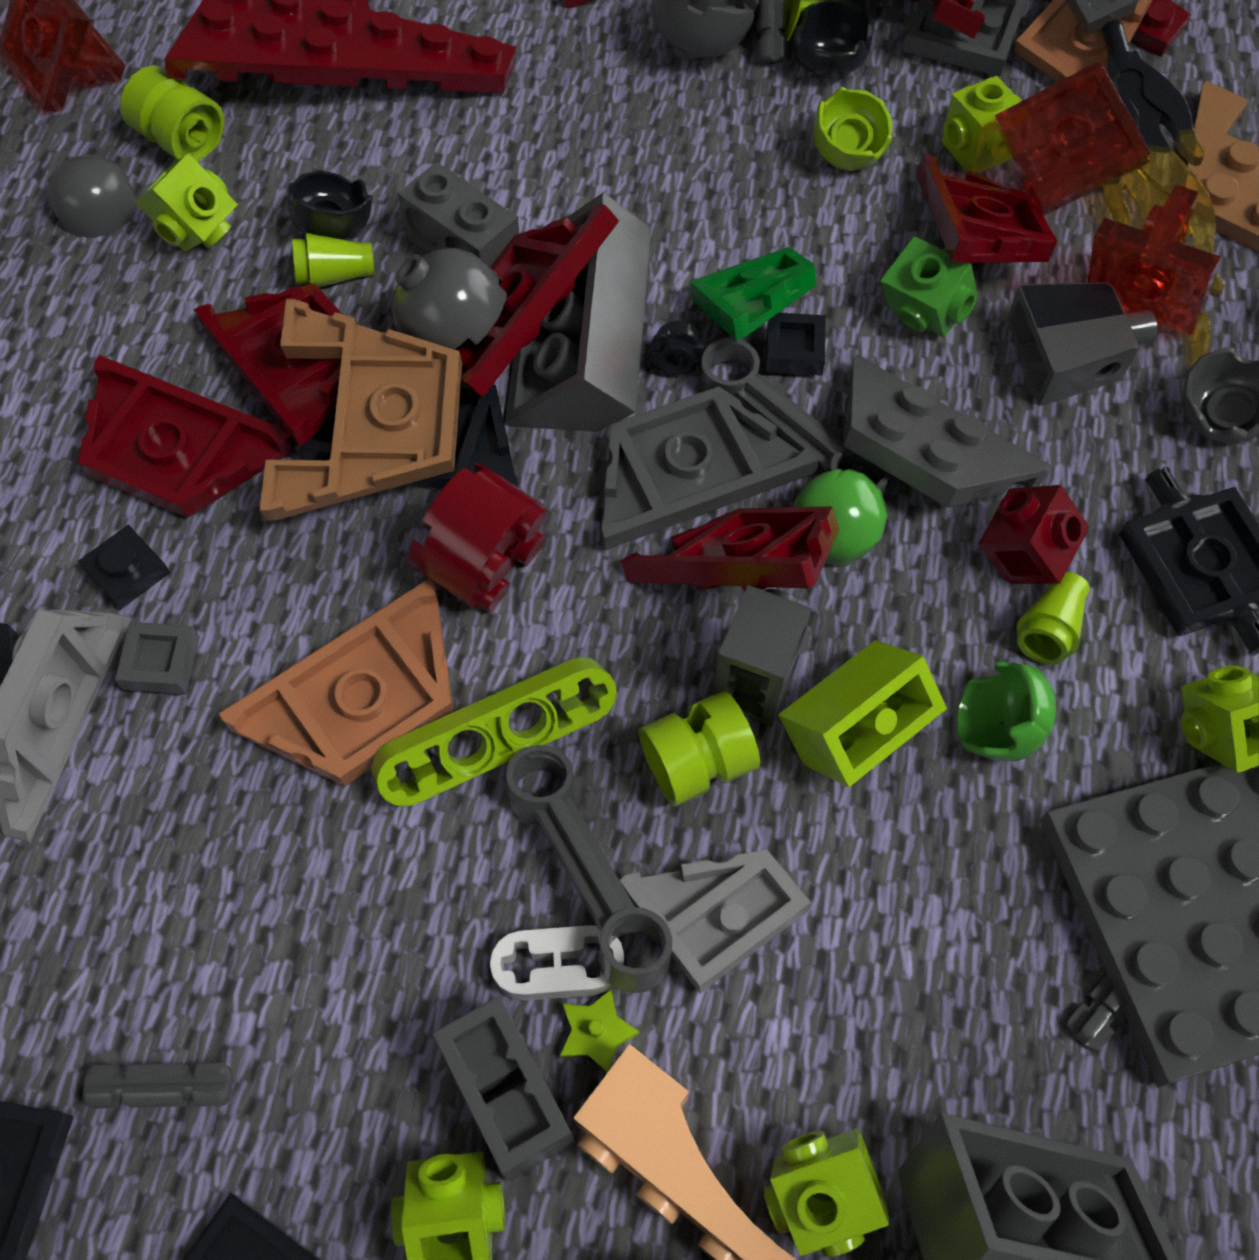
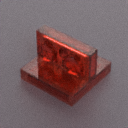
(50, 45)
(1071, 139)
(1155, 266)

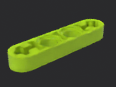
(498, 741)

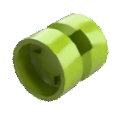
(171, 113)
(701, 747)

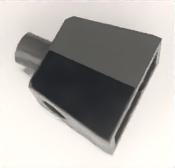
(1075, 336)

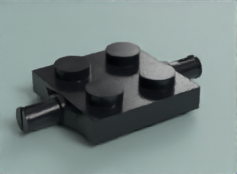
(1199, 558)

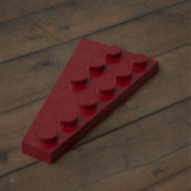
(334, 47)

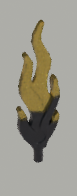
(1153, 102)

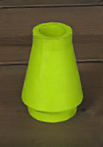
(330, 260)
(1054, 622)

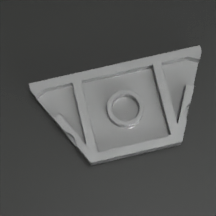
(45, 704)

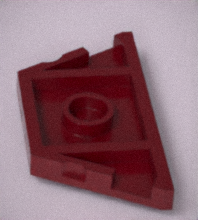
(983, 218)
(536, 274)
(294, 389)
(171, 441)
(744, 548)

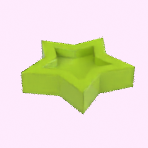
(596, 1031)

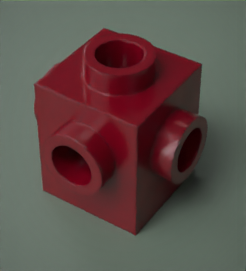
(1034, 535)

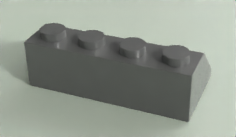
(588, 347)

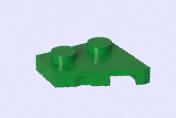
(753, 291)

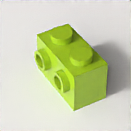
(863, 712)

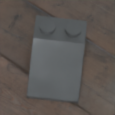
(1025, 1197)

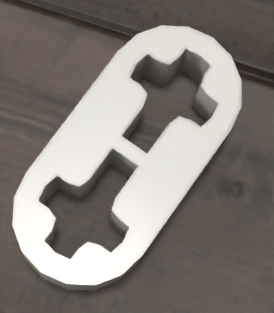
(551, 945)

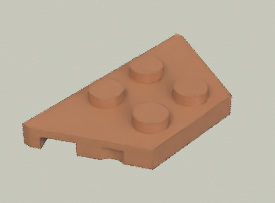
(354, 691)

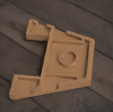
(1228, 165)
(390, 417)

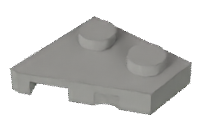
(720, 910)

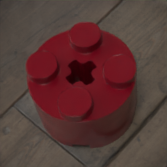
(477, 536)

